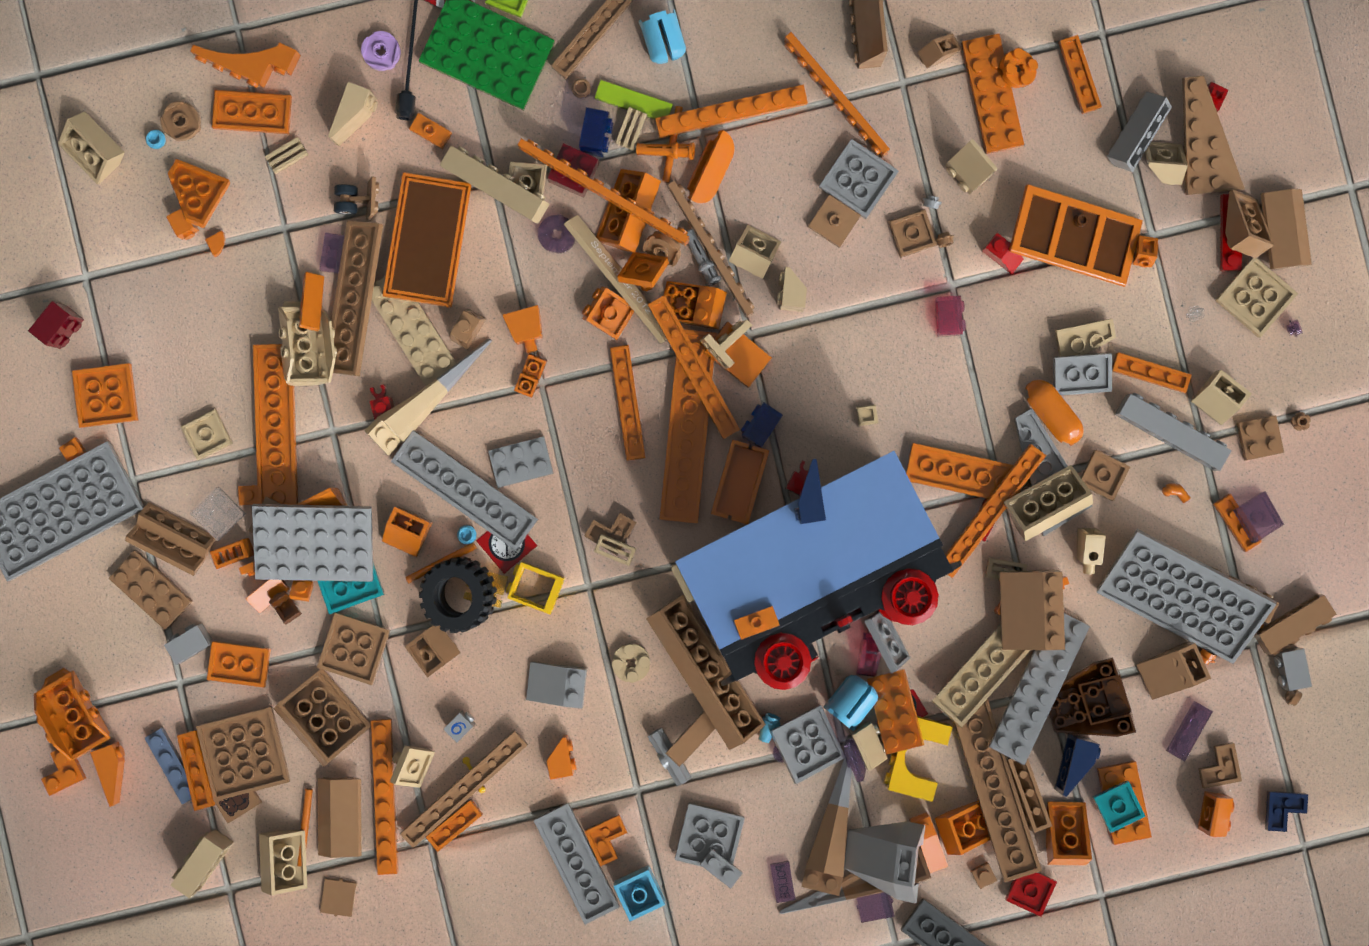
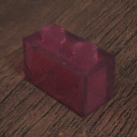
(949, 316)

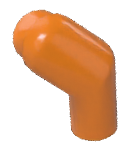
(1176, 489)

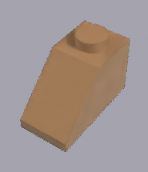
(939, 50)

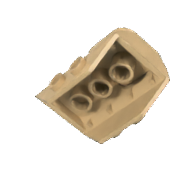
(306, 353)

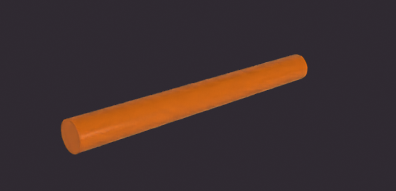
(669, 160)
(459, 553)
(305, 818)

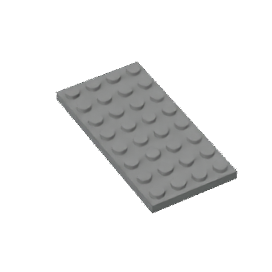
(64, 509)
(1186, 596)

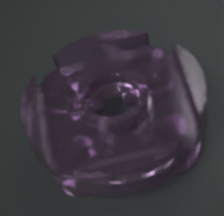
(545, 233)

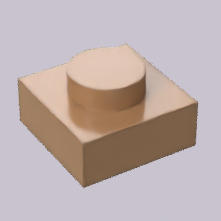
(983, 875)

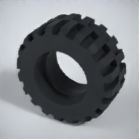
(434, 594)

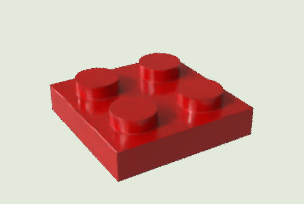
(1031, 892)

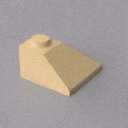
(1167, 162)

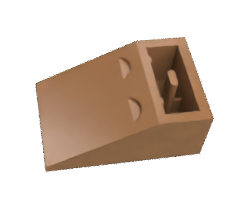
(1173, 670)

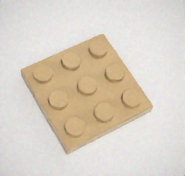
(1256, 297)

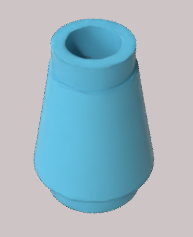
(771, 721)

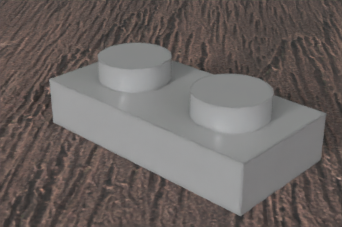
(721, 868)

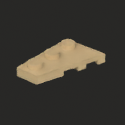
(1084, 337)

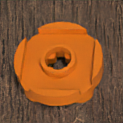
(1025, 62)

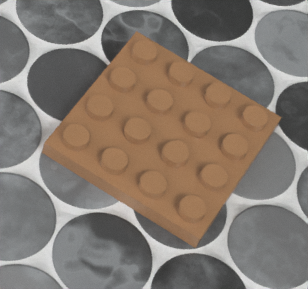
(243, 754)

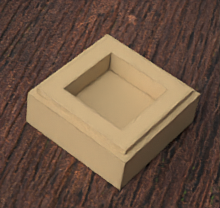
(867, 415)

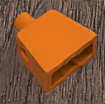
(525, 326)

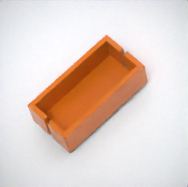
(739, 482)

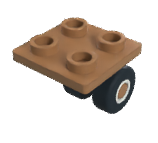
(349, 198)

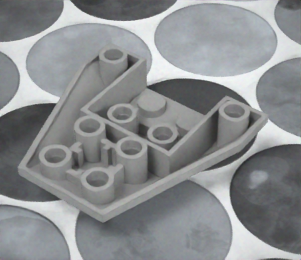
(886, 857)

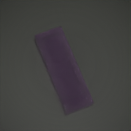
(1189, 731)

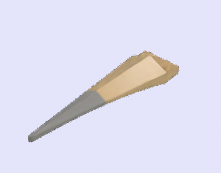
(399, 422)

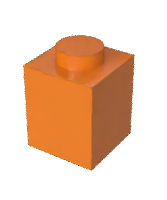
(182, 229)

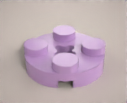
(374, 42)

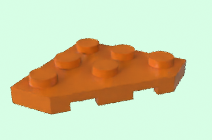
(196, 191)

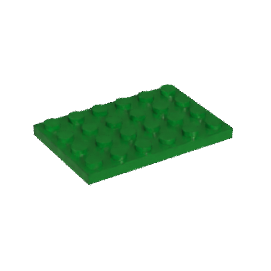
(487, 51)

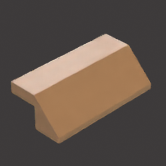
(1288, 228)
(170, 539)
(1029, 796)
(339, 817)

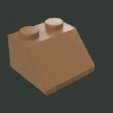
(432, 650)

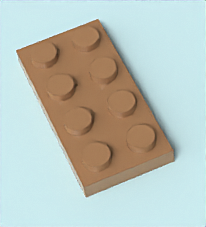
(150, 589)

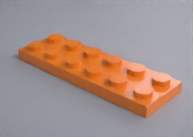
(991, 94)
(955, 471)

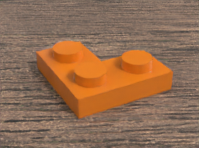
(68, 774)
(601, 836)

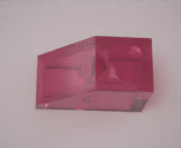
(868, 656)

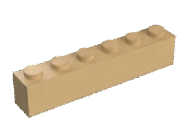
(495, 185)

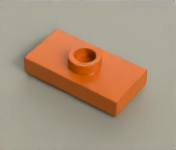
(430, 131)
(756, 622)

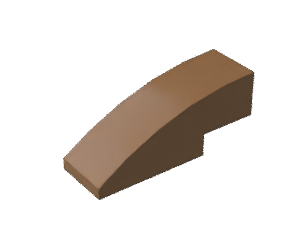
(691, 739)

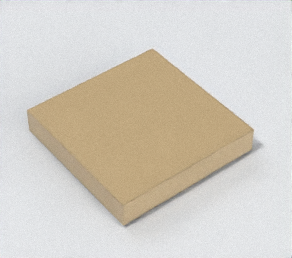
(206, 435)

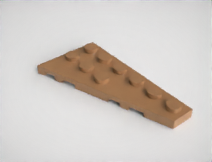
(1205, 144)

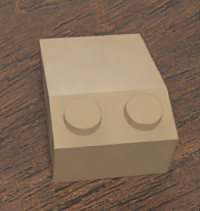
(352, 112)
(970, 167)

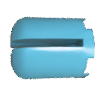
(654, 38)
(852, 701)

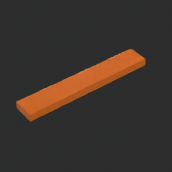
(627, 402)

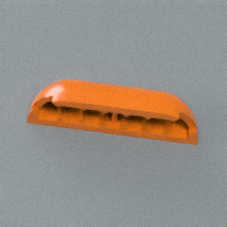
(711, 168)
(1054, 412)

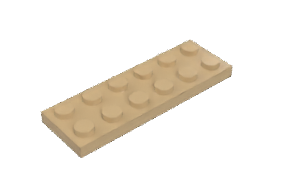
(414, 334)
(977, 679)

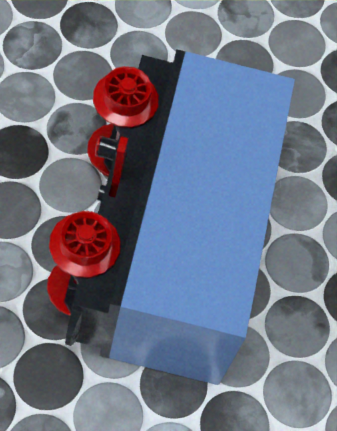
(819, 575)

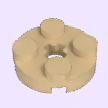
(635, 673)

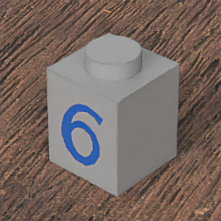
(459, 726)

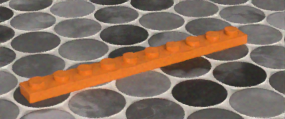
(597, 187)

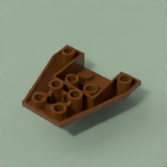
(1093, 703)

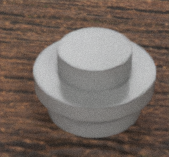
(932, 202)

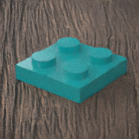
(1118, 806)

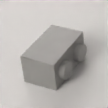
(189, 643)
(1293, 669)

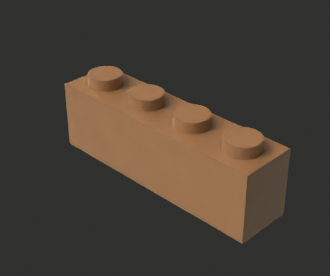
(1294, 624)

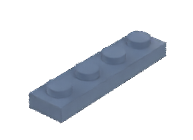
(170, 763)

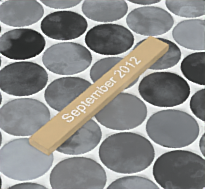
(611, 270)

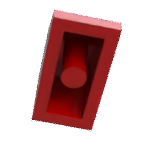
(998, 251)

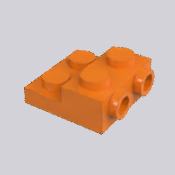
(608, 312)

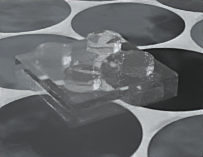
(217, 513)

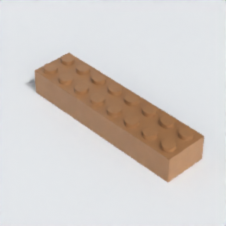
(703, 670)

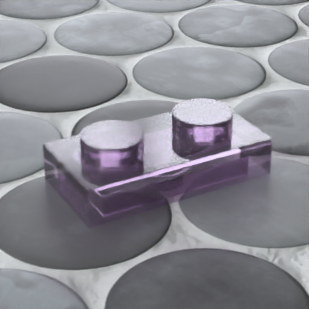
(331, 253)

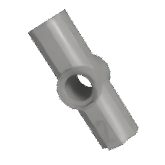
(662, 744)

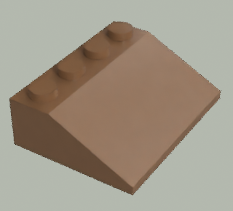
(868, 32)
(1032, 610)
(322, 717)

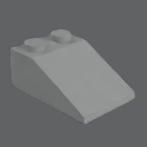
(557, 684)

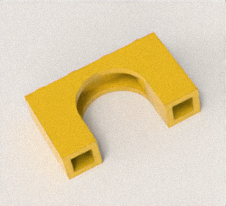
(907, 783)

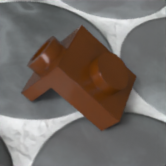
(285, 607)

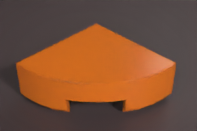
(216, 243)

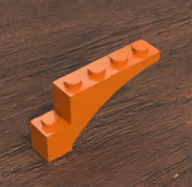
(254, 66)

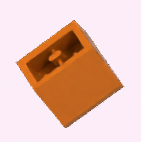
(406, 531)

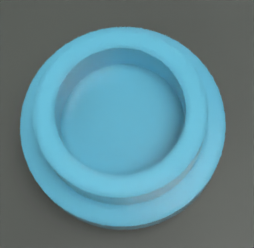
(155, 139)
(466, 534)

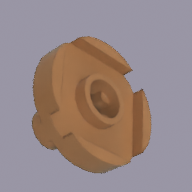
(185, 111)
(658, 242)

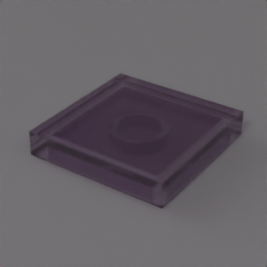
(1258, 517)

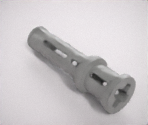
(705, 265)

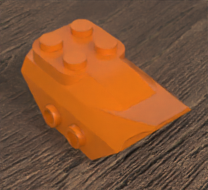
(69, 716)

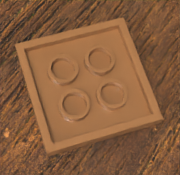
(353, 648)

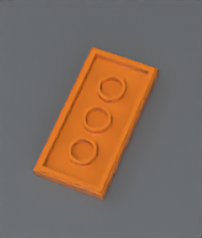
(251, 112)

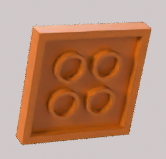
(105, 395)

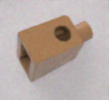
(466, 328)

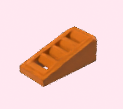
(244, 550)

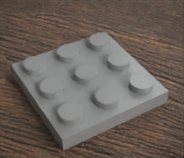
(858, 178)
(807, 744)
(708, 829)

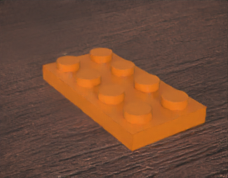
(896, 712)
(1114, 775)

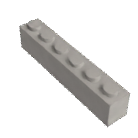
(1173, 432)

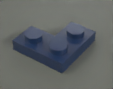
(1279, 806)

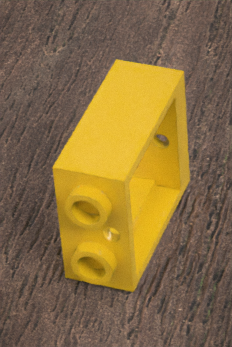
(512, 588)

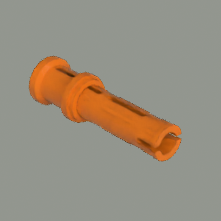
(675, 150)

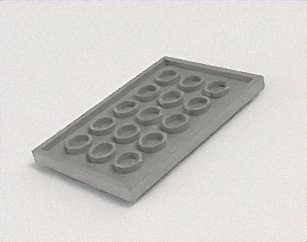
(313, 542)

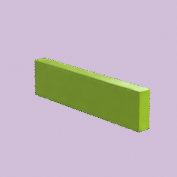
(626, 98)

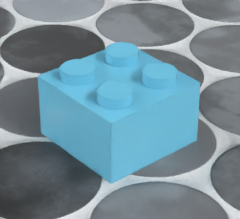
(639, 893)

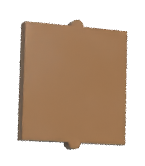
(338, 897)

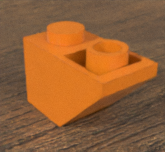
(560, 761)

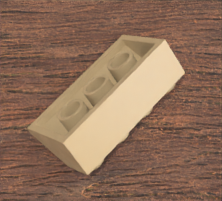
(1048, 502)

